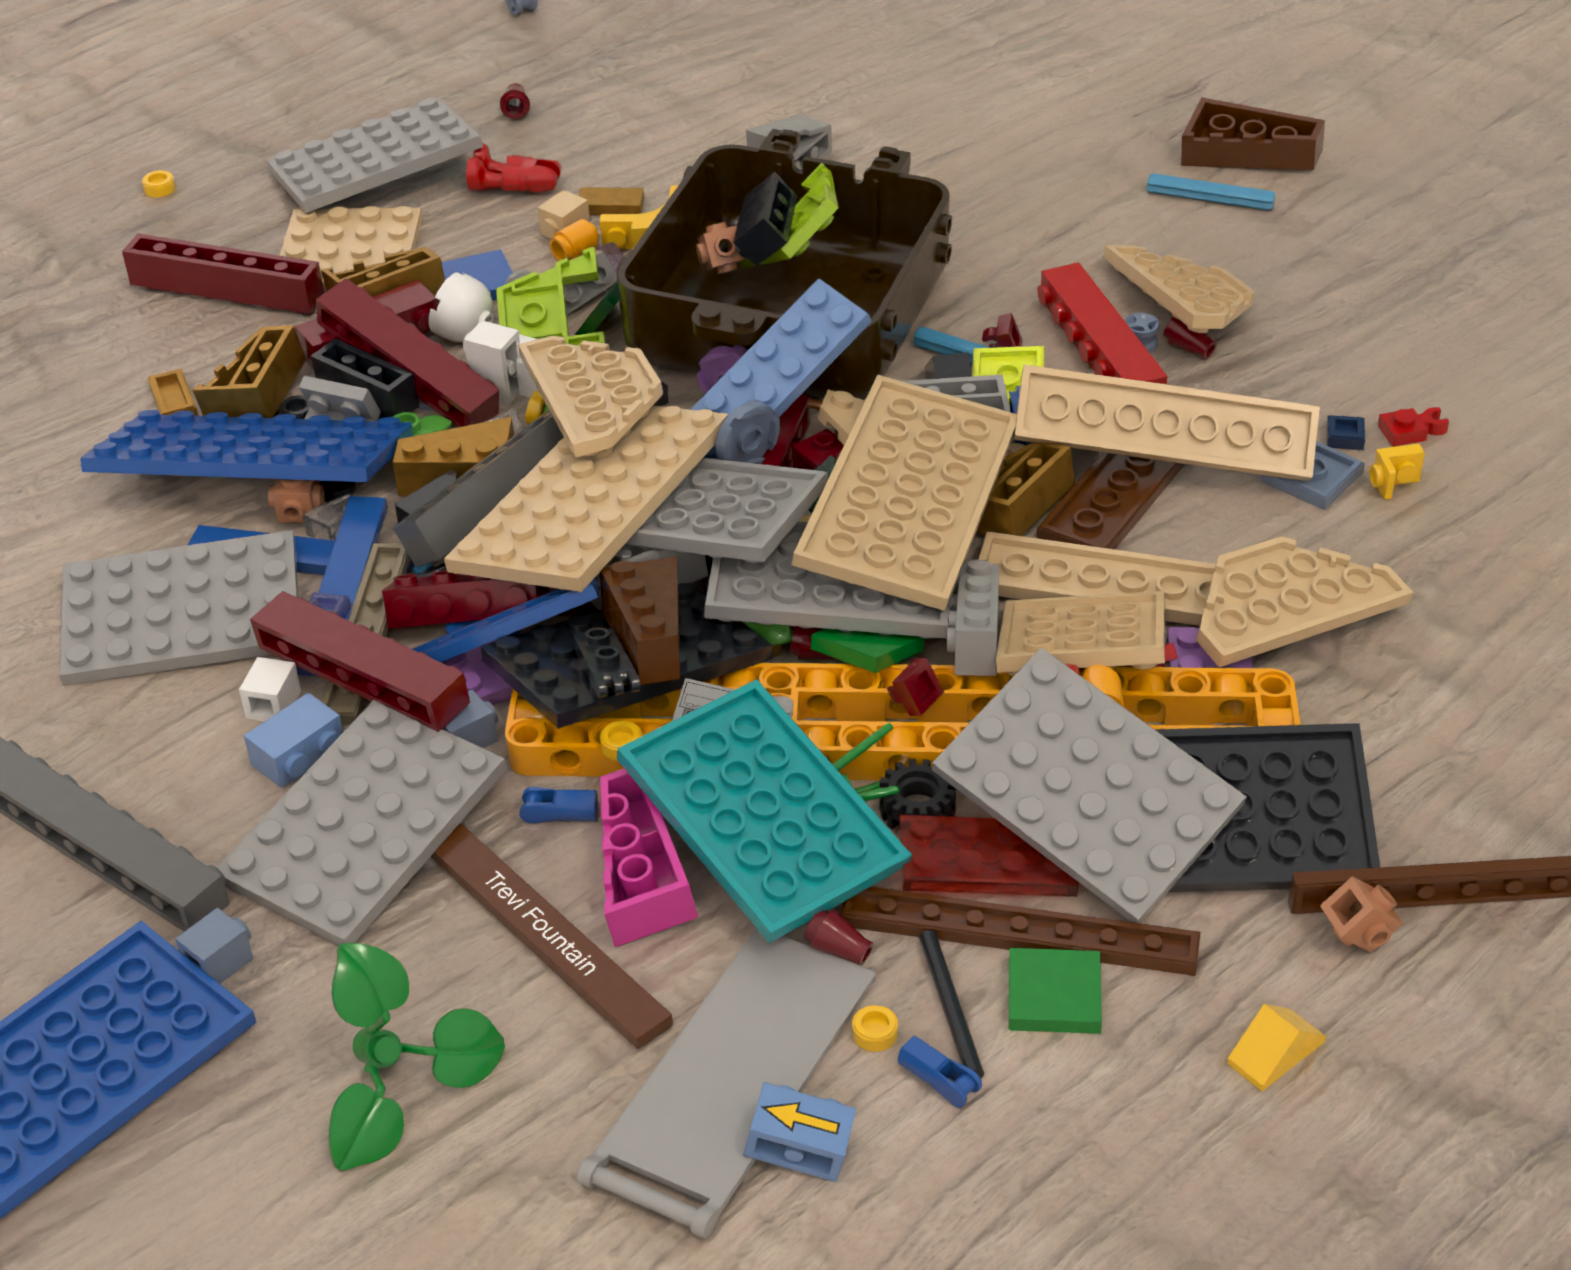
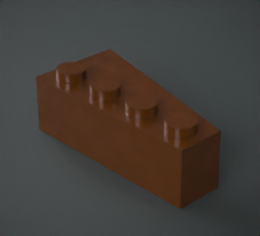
(1250, 138)
(644, 612)

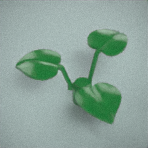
(363, 992)

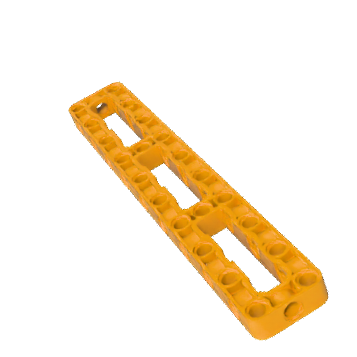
(862, 703)

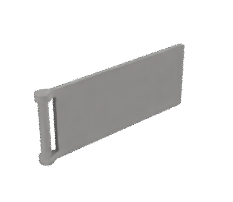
(693, 1115)

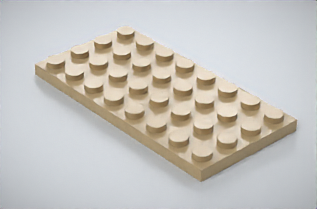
(907, 492)
(582, 510)

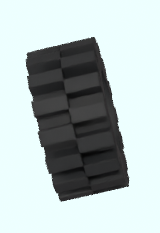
(911, 781)

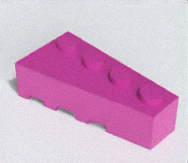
(642, 869)

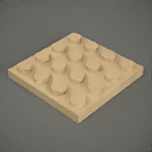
(351, 235)
(1085, 630)

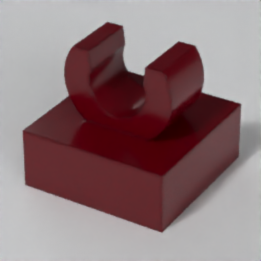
(1005, 334)
(916, 687)

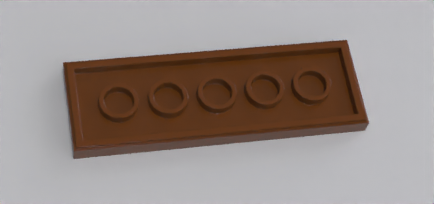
(1108, 500)

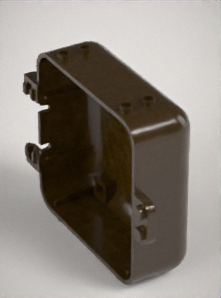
(876, 252)

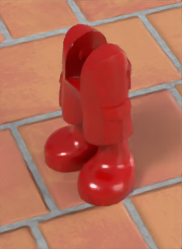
(517, 174)

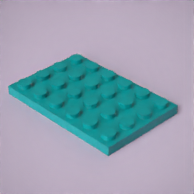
(763, 809)

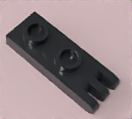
(605, 661)

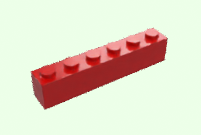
(1095, 326)

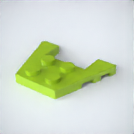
(810, 214)
(538, 303)

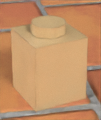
(561, 212)

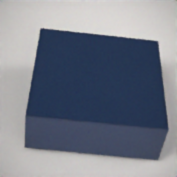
(1345, 432)

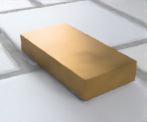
(613, 200)
(171, 392)

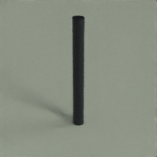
(950, 1002)

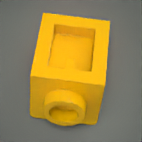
(1396, 467)

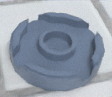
(748, 433)

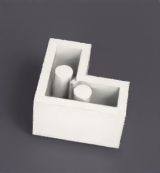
(492, 355)

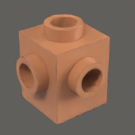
(709, 252)
(294, 498)
(1362, 914)

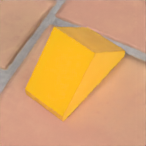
(1273, 1045)

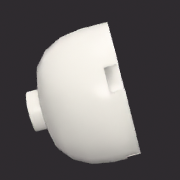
(461, 307)

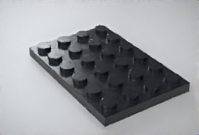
(552, 679)
(1301, 807)

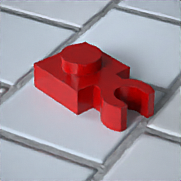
(1408, 427)

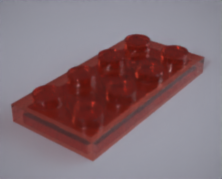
(976, 858)

